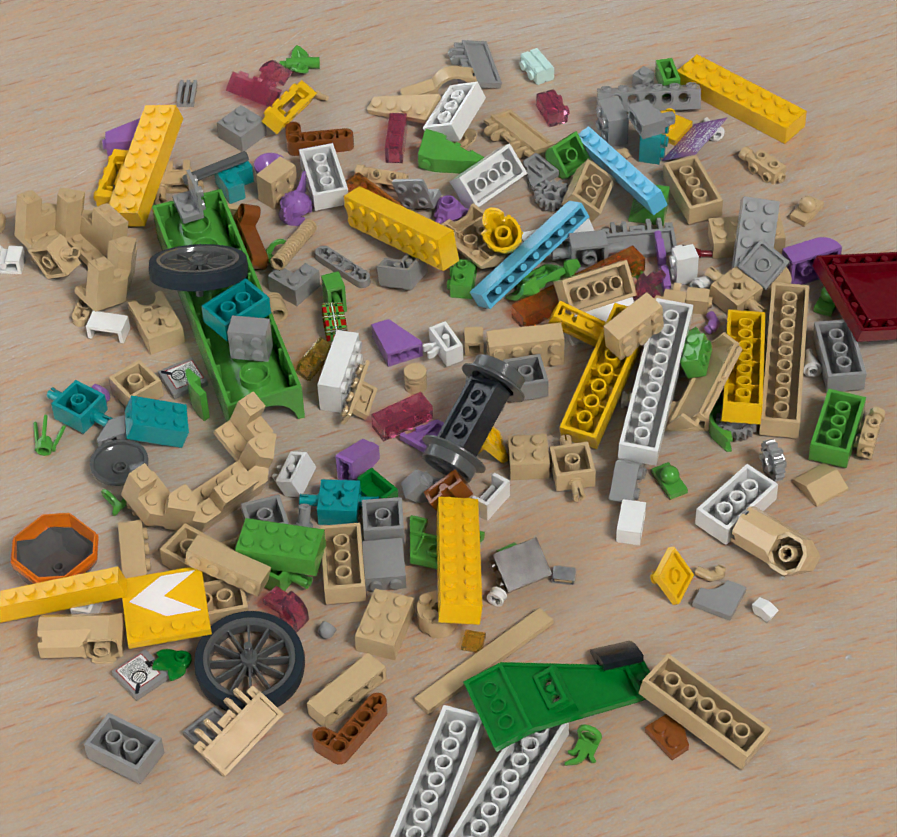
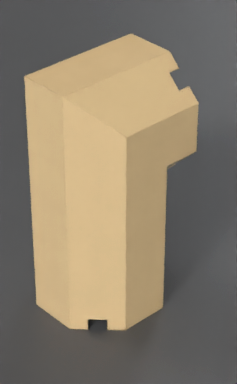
(775, 543)
(82, 635)

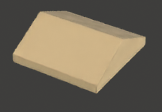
(821, 484)

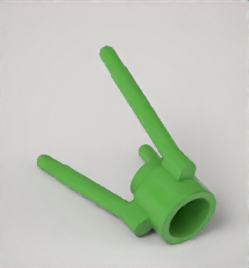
(45, 445)

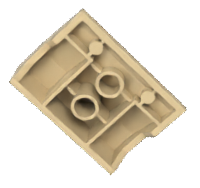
(470, 242)

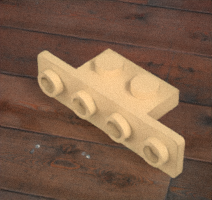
(361, 396)

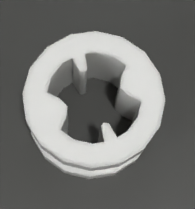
(625, 399)
(496, 596)

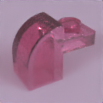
(274, 72)
(648, 284)
(289, 607)

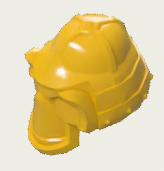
(500, 231)

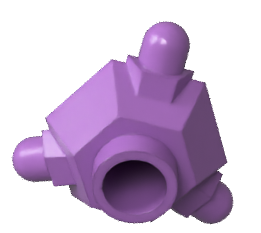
(449, 208)

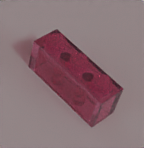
(253, 88)
(396, 138)
(402, 416)

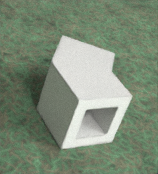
(764, 609)

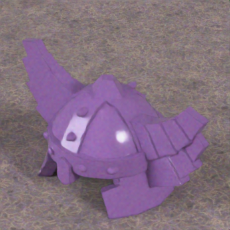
(295, 204)

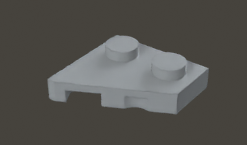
(539, 170)

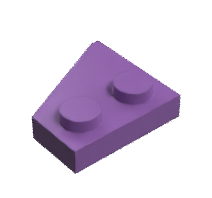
(415, 438)

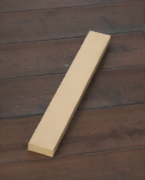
(485, 658)

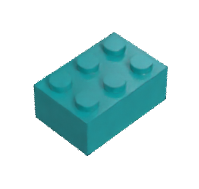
(239, 300)
(156, 421)

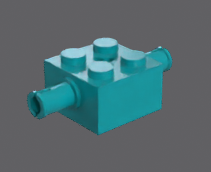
(79, 406)
(337, 501)

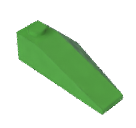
(444, 156)

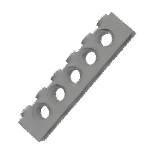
(691, 101)

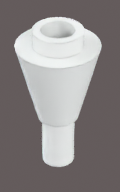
(718, 134)
(811, 367)

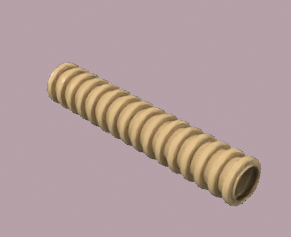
(293, 244)

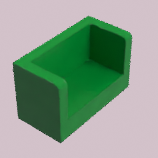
(376, 485)

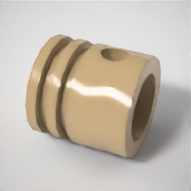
(278, 307)
(415, 378)

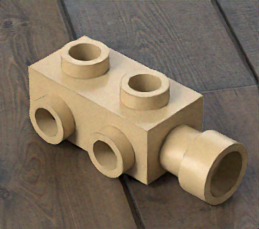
(764, 165)
(385, 176)
(869, 433)

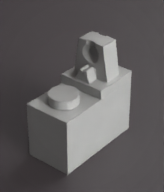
(648, 119)

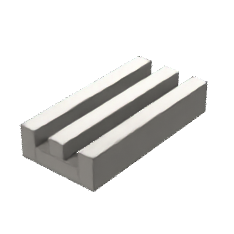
(188, 84)

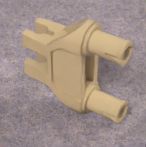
(173, 182)

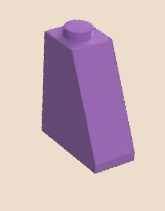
(120, 137)
(395, 342)
(356, 459)

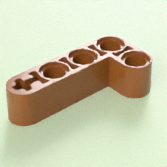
(341, 138)
(246, 220)
(361, 725)

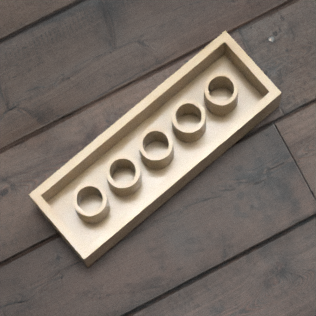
(704, 711)

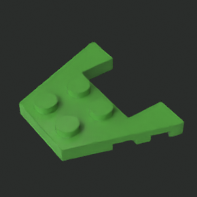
(424, 545)

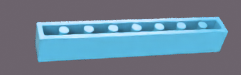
(623, 171)
(529, 254)

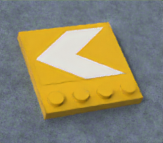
(165, 607)

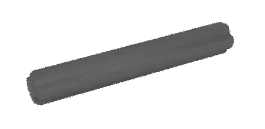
(218, 166)

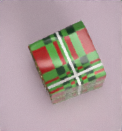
(333, 319)

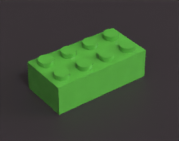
(837, 428)
(283, 546)

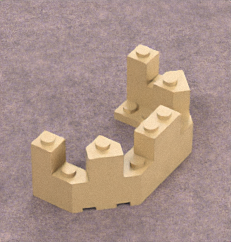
(96, 233)
(249, 443)

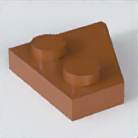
(668, 736)

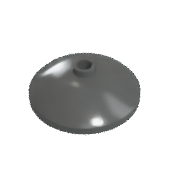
(116, 459)

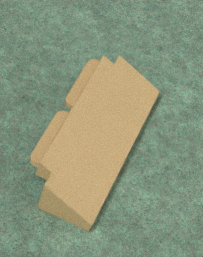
(704, 391)

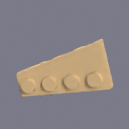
(416, 106)

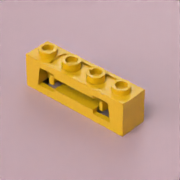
(274, 115)
(105, 185)
(583, 327)

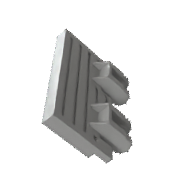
(476, 56)
(643, 239)

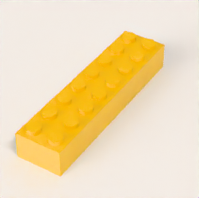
(744, 99)
(146, 163)
(401, 228)
(744, 386)
(597, 391)
(458, 561)

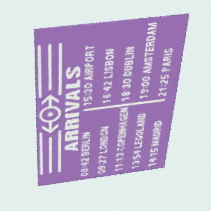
(694, 139)

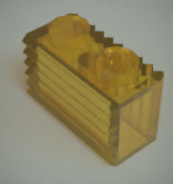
(313, 359)

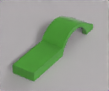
(719, 435)

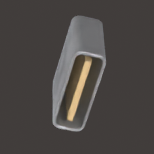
(563, 575)

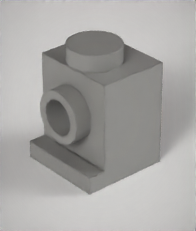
(643, 76)

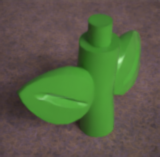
(300, 61)

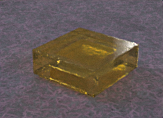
(473, 641)

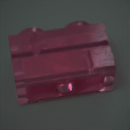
(552, 108)

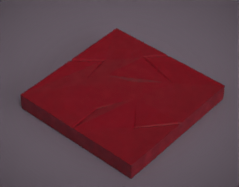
(863, 291)

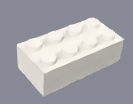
(456, 110)
(323, 176)
(488, 176)
(339, 371)
(728, 503)

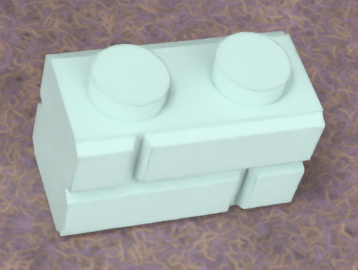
(536, 66)

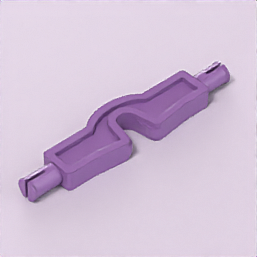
(661, 259)

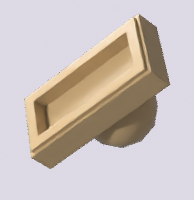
(806, 210)

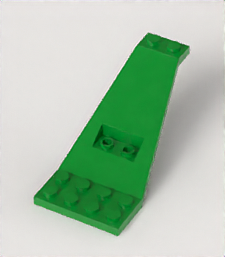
(517, 701)

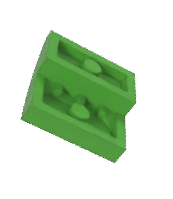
(197, 395)

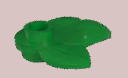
(172, 661)

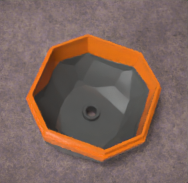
(54, 548)

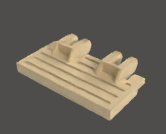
(520, 134)
(238, 731)

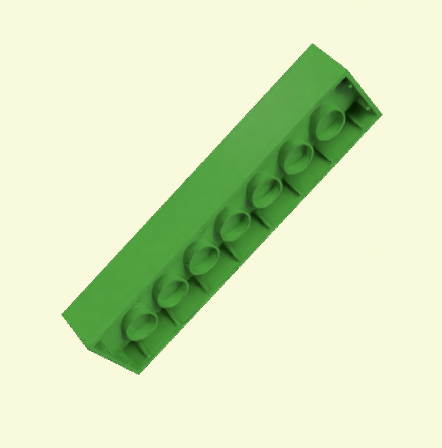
(232, 379)

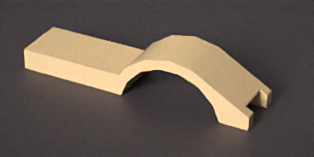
(443, 75)

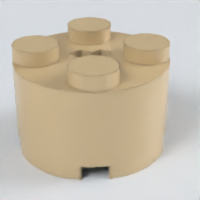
(428, 617)

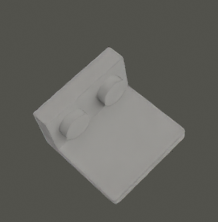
(415, 194)
(189, 203)

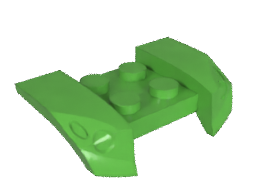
(540, 276)

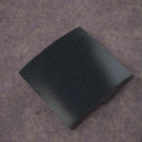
(617, 655)

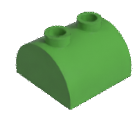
(567, 155)

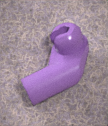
(713, 324)
(101, 389)

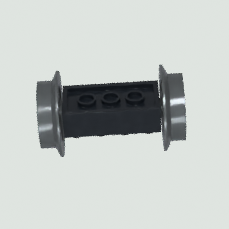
(473, 416)

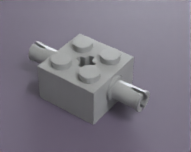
(588, 248)

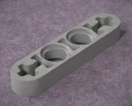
(353, 277)

